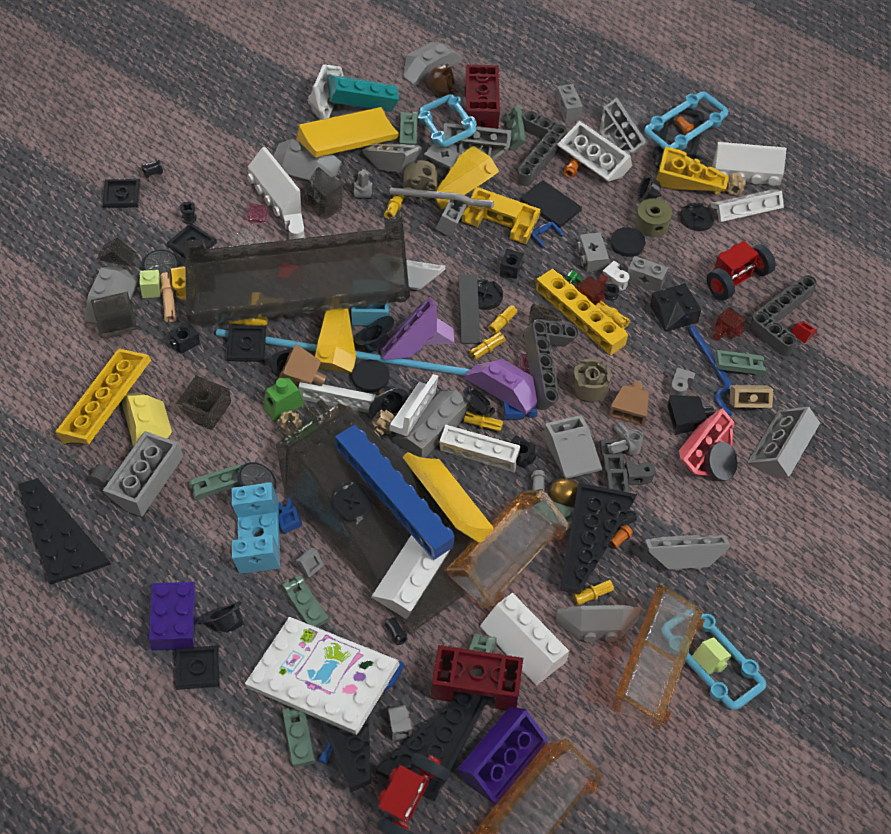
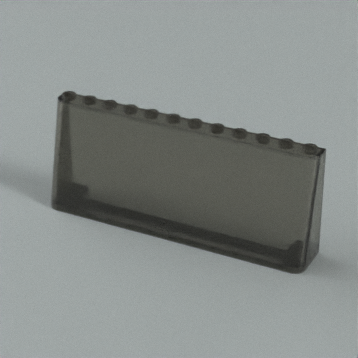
(296, 275)

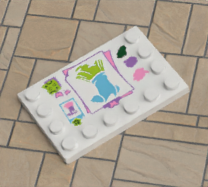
(322, 675)

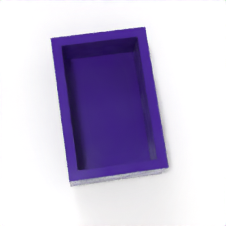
(172, 615)

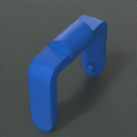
(544, 228)

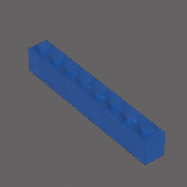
(395, 492)

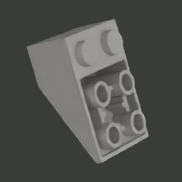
(572, 446)

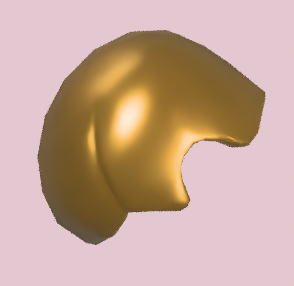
(564, 491)

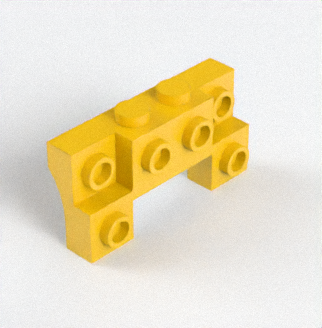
(505, 212)

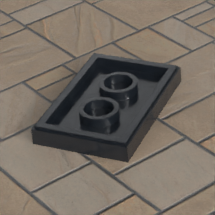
(553, 204)

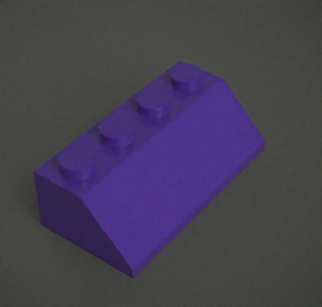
(503, 754)

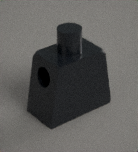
(687, 413)

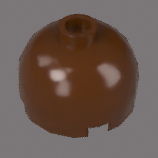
(441, 80)

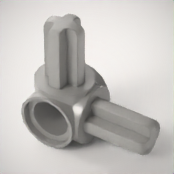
(363, 186)
(630, 442)

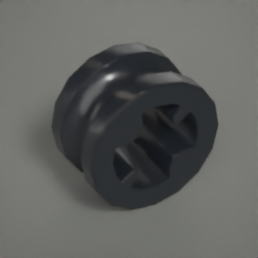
(610, 296)

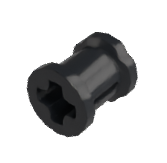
(152, 168)
(188, 212)

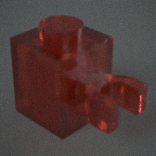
(593, 289)
(729, 324)

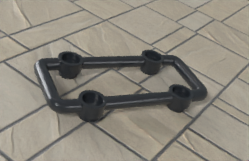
(658, 151)

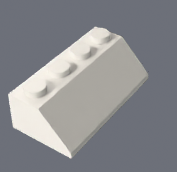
(596, 152)
(754, 162)
(274, 184)
(407, 578)
(525, 636)

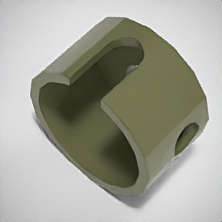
(652, 214)

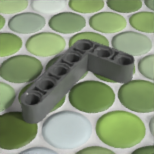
(551, 134)
(766, 319)
(538, 342)

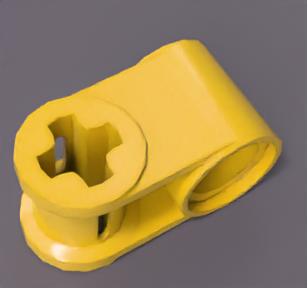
(179, 282)

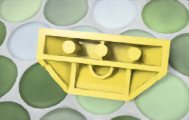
(145, 414)

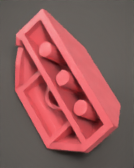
(714, 429)

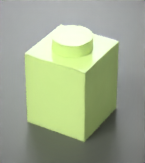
(150, 283)
(711, 656)

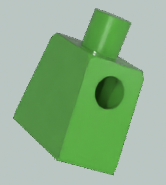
(282, 398)

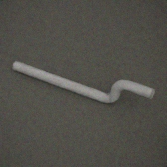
(442, 195)

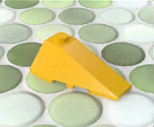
(468, 172)
(682, 172)
(336, 342)

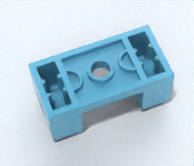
(256, 511)

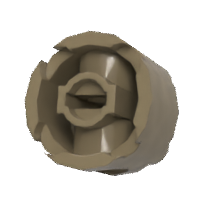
(420, 177)
(591, 380)

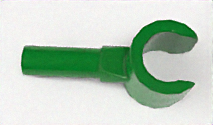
(573, 276)

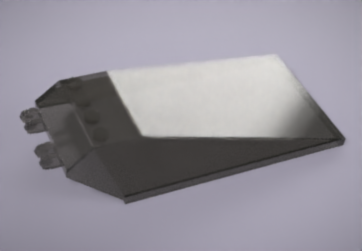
(315, 468)

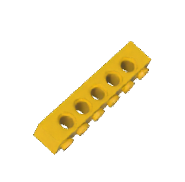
(581, 311)

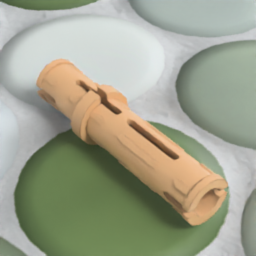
(168, 299)

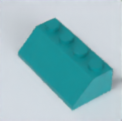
(362, 92)

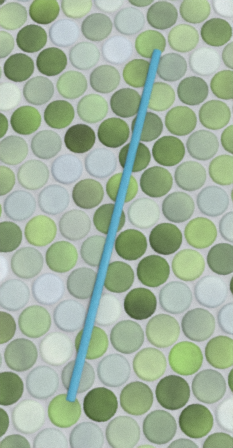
(365, 356)

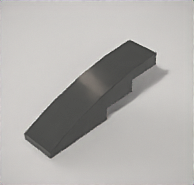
(469, 309)
(614, 467)

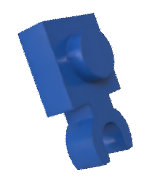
(512, 413)
(289, 517)

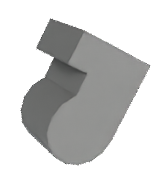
(681, 382)
(399, 723)

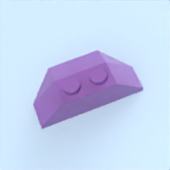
(412, 332)
(505, 383)

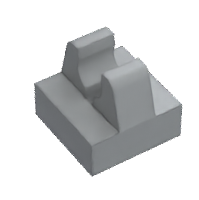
(310, 562)

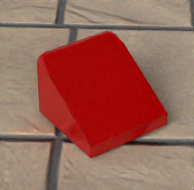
(803, 331)

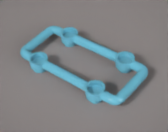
(690, 102)
(438, 136)
(749, 669)

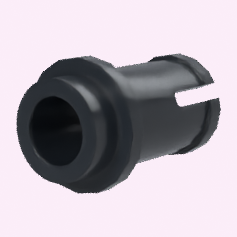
(398, 635)

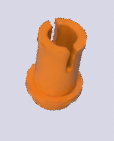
(684, 125)
(571, 169)
(624, 532)

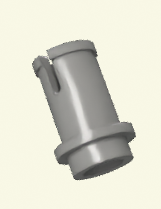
(538, 479)

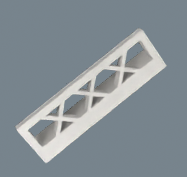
(748, 205)
(334, 395)
(414, 407)
(479, 448)

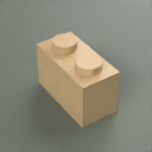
(751, 396)

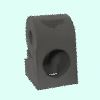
(639, 474)
(102, 475)

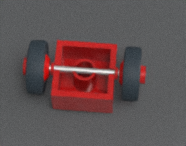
(737, 266)
(407, 790)

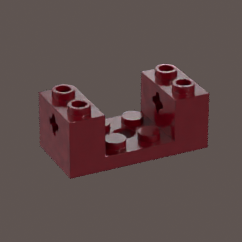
(483, 94)
(454, 673)

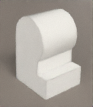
(295, 225)
(616, 276)

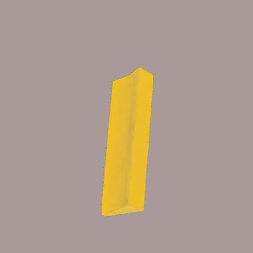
(346, 132)
(102, 397)
(450, 496)

